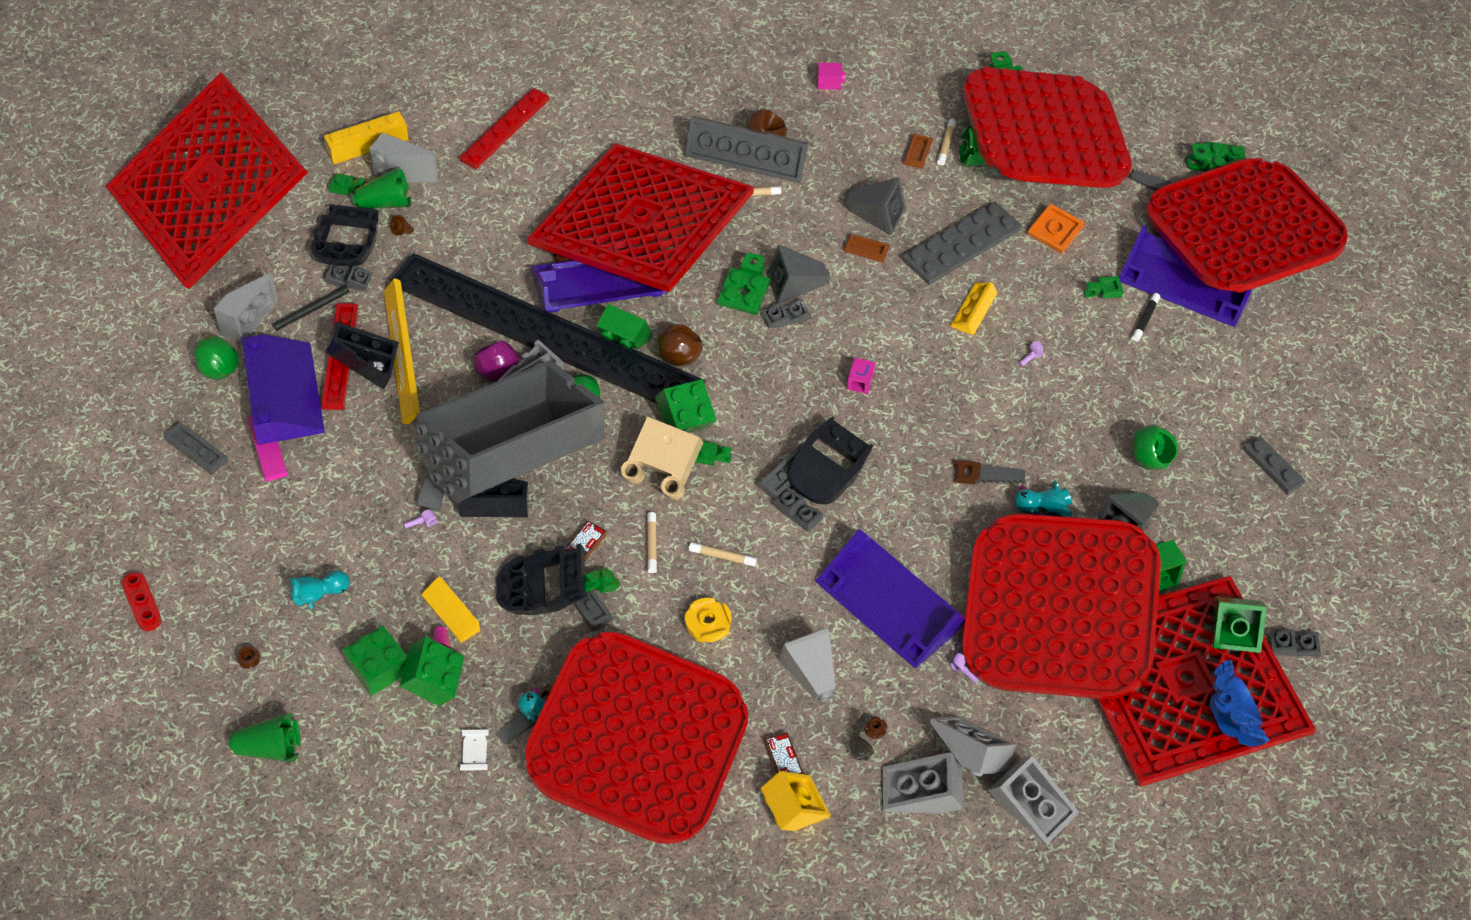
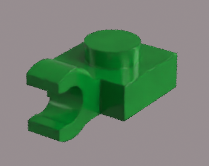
(344, 184)
(1106, 286)
(710, 453)
(602, 580)

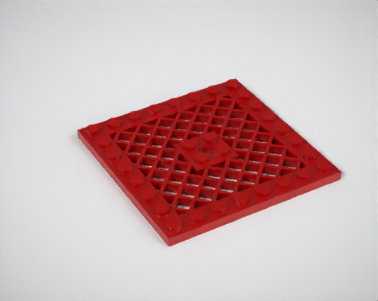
(127, 184)
(661, 275)
(1207, 751)

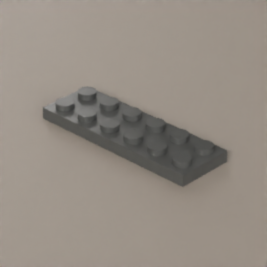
(746, 149)
(961, 243)

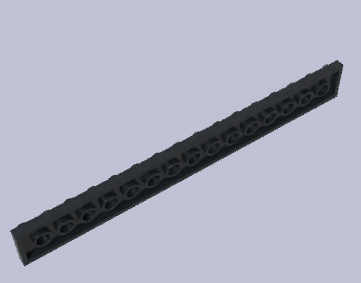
(529, 323)

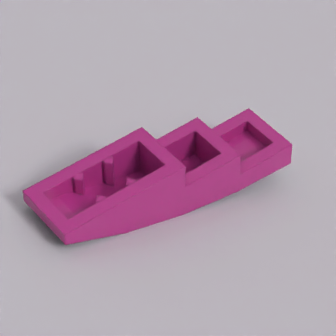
(269, 457)

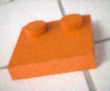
(1056, 228)

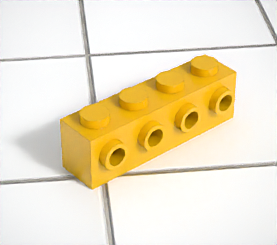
(359, 138)

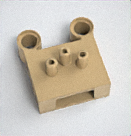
(665, 451)

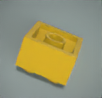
(794, 800)

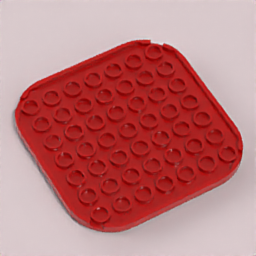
(1046, 128)
(1246, 224)
(1062, 606)
(636, 738)

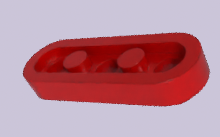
(142, 608)

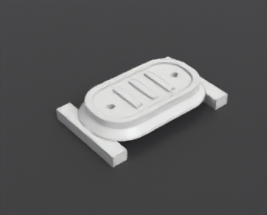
(474, 750)

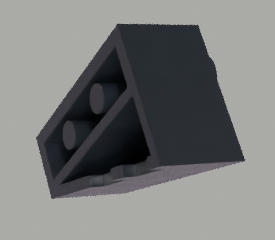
(363, 352)
(504, 500)

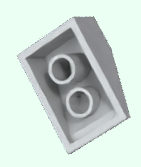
(416, 162)
(245, 308)
(974, 746)
(923, 785)
(1033, 799)

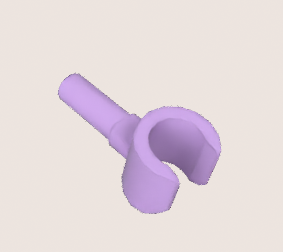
(1036, 351)
(427, 517)
(958, 665)

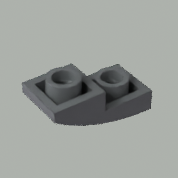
(353, 278)
(780, 316)
(430, 496)
(797, 510)
(1290, 644)

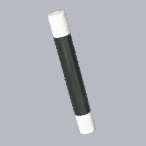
(1145, 317)

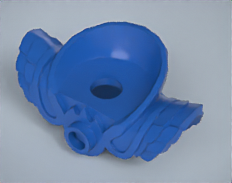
(1235, 708)

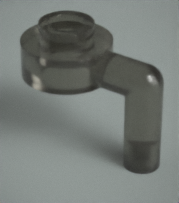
(859, 747)

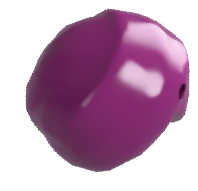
(495, 360)

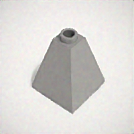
(811, 663)

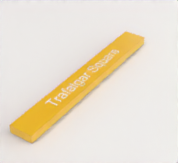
(403, 361)

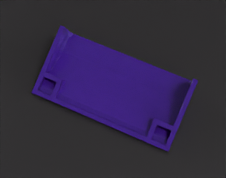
(1159, 270)
(578, 284)
(282, 388)
(890, 599)

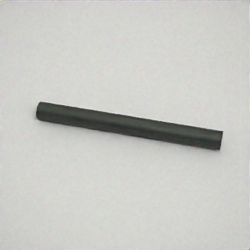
(310, 308)

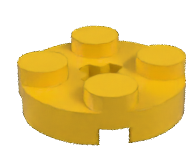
(708, 631)

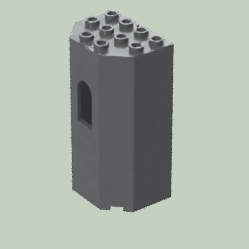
(507, 430)

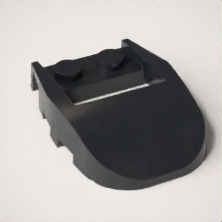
(339, 252)
(819, 476)
(523, 581)

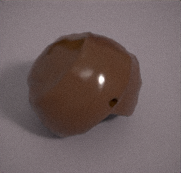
(768, 122)
(679, 345)

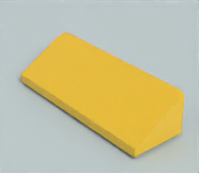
(974, 307)
(451, 610)

